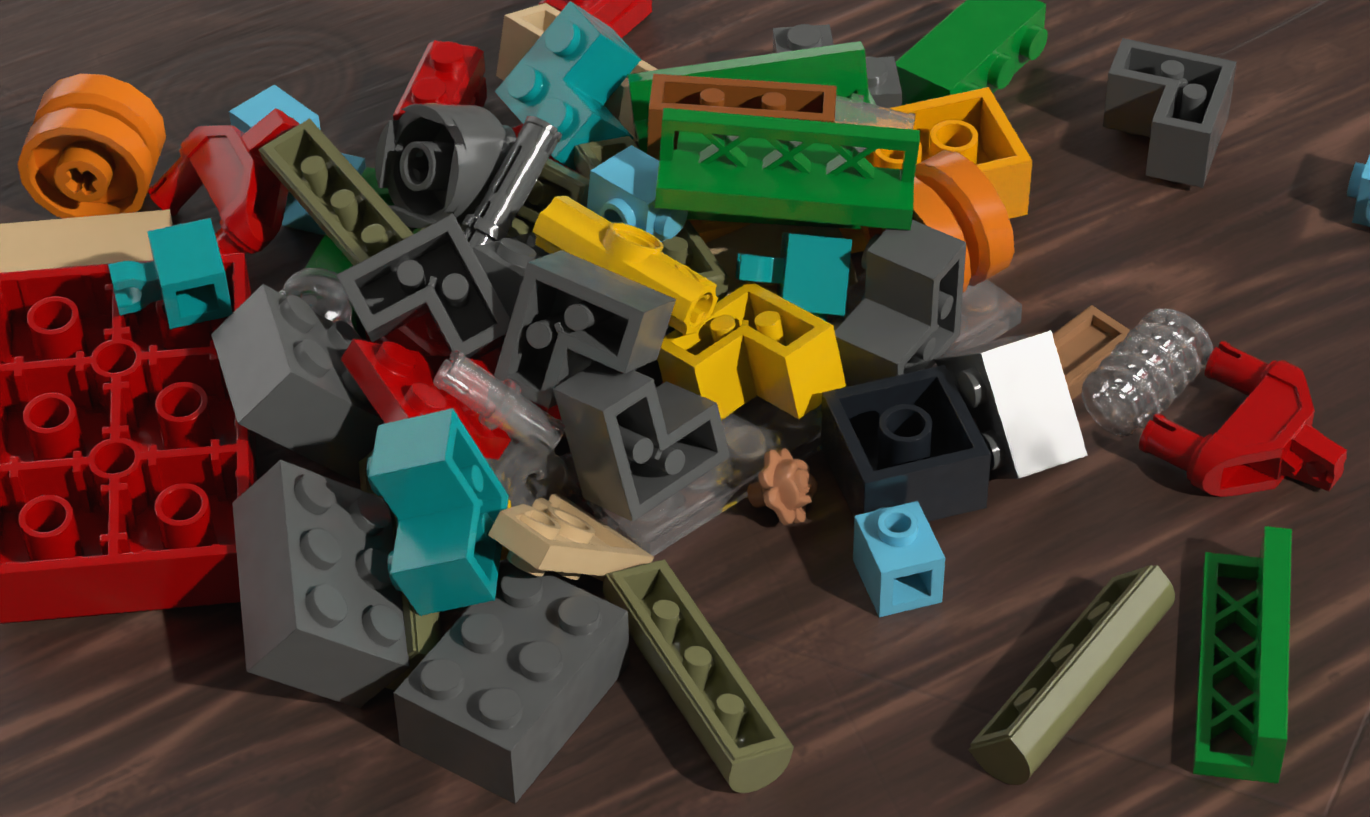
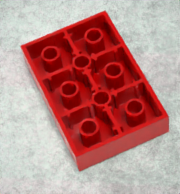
(114, 451)

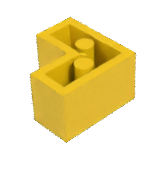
(756, 349)

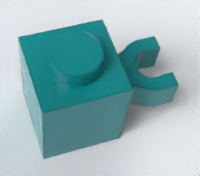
(808, 272)
(183, 274)

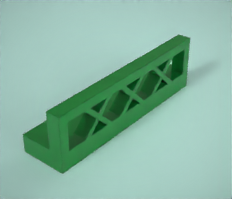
(826, 65)
(785, 180)
(1269, 652)

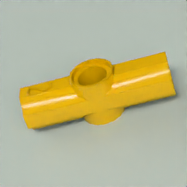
(629, 253)

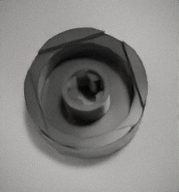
(440, 160)

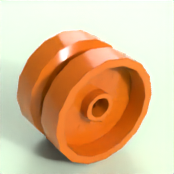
(91, 147)
(963, 203)

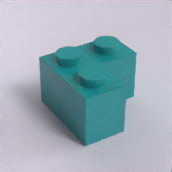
(570, 79)
(443, 510)

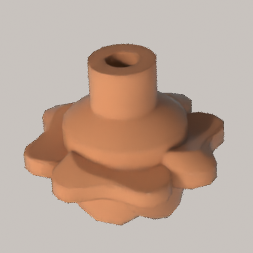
(783, 486)

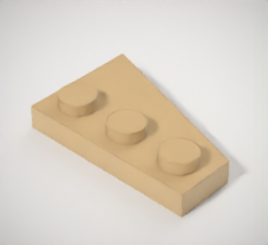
(563, 540)

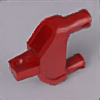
(236, 178)
(1260, 441)

